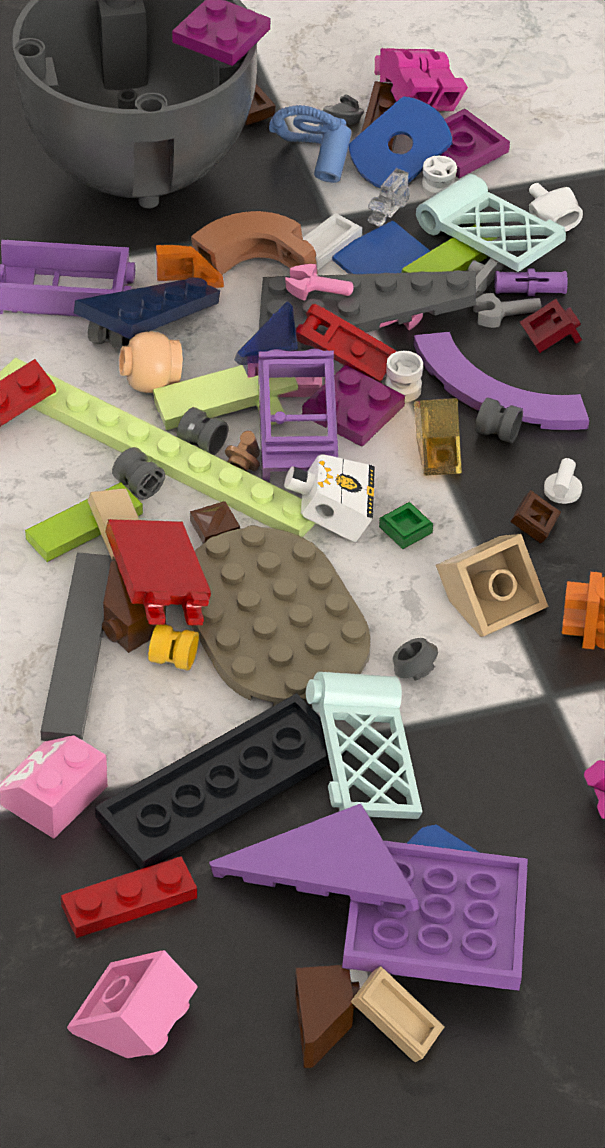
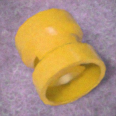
(173, 646)

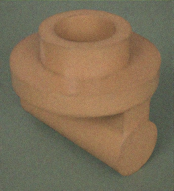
(245, 453)

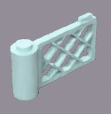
(462, 205)
(360, 702)

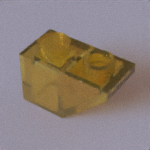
(438, 436)

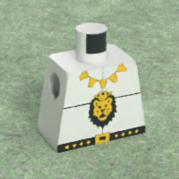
(335, 494)

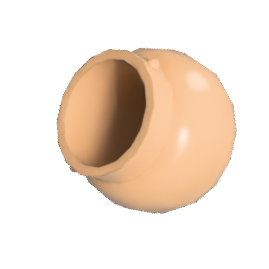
(151, 361)

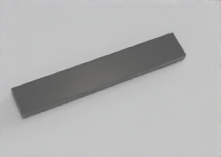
(77, 649)

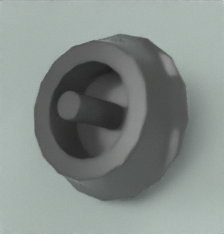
(347, 110)
(415, 659)

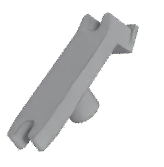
(485, 273)

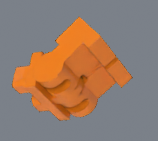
(586, 611)

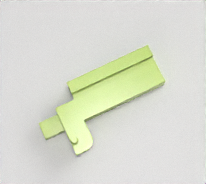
(217, 395)

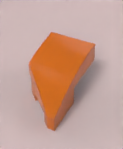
(184, 262)

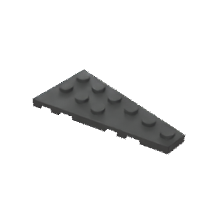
(376, 297)

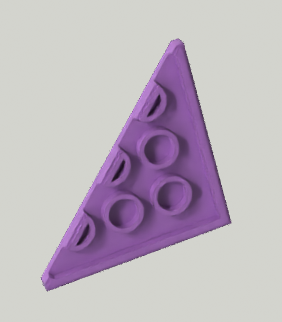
(323, 857)

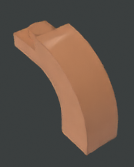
(253, 236)

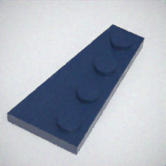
(147, 307)

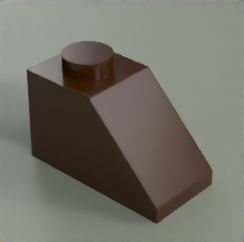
(124, 621)
(323, 1008)

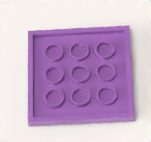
(465, 922)

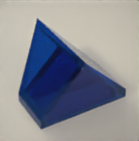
(276, 333)

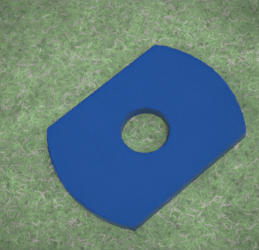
(406, 117)

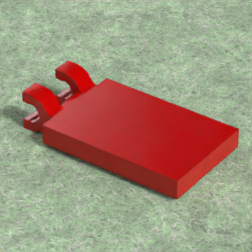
(159, 567)

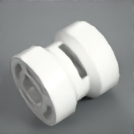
(405, 374)

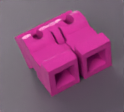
(420, 75)

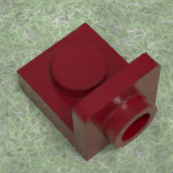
(551, 325)

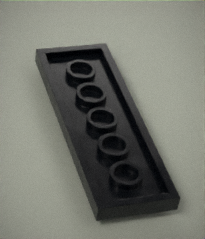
(216, 782)

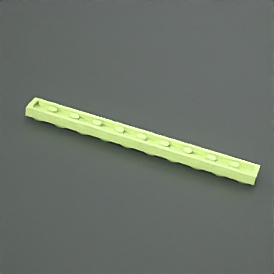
(175, 456)

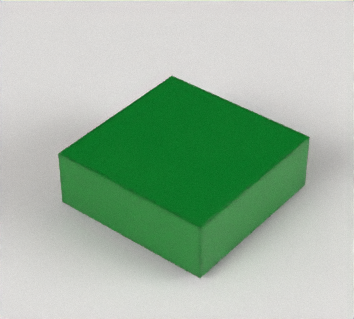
(406, 525)

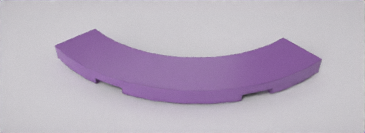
(473, 386)

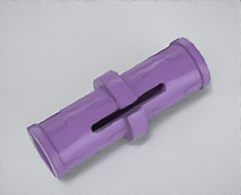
(530, 282)

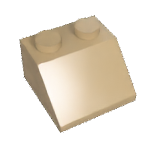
(493, 584)

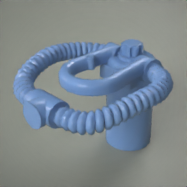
(333, 138)

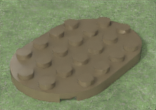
(277, 614)

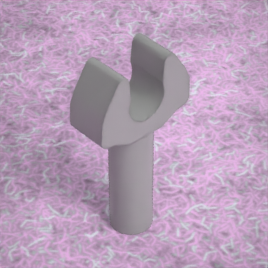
(492, 311)

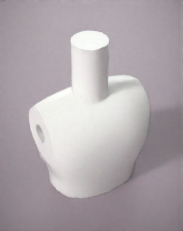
(555, 205)

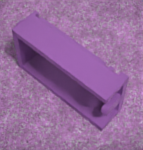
(26, 258)
(282, 453)

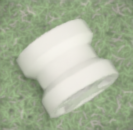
(438, 174)

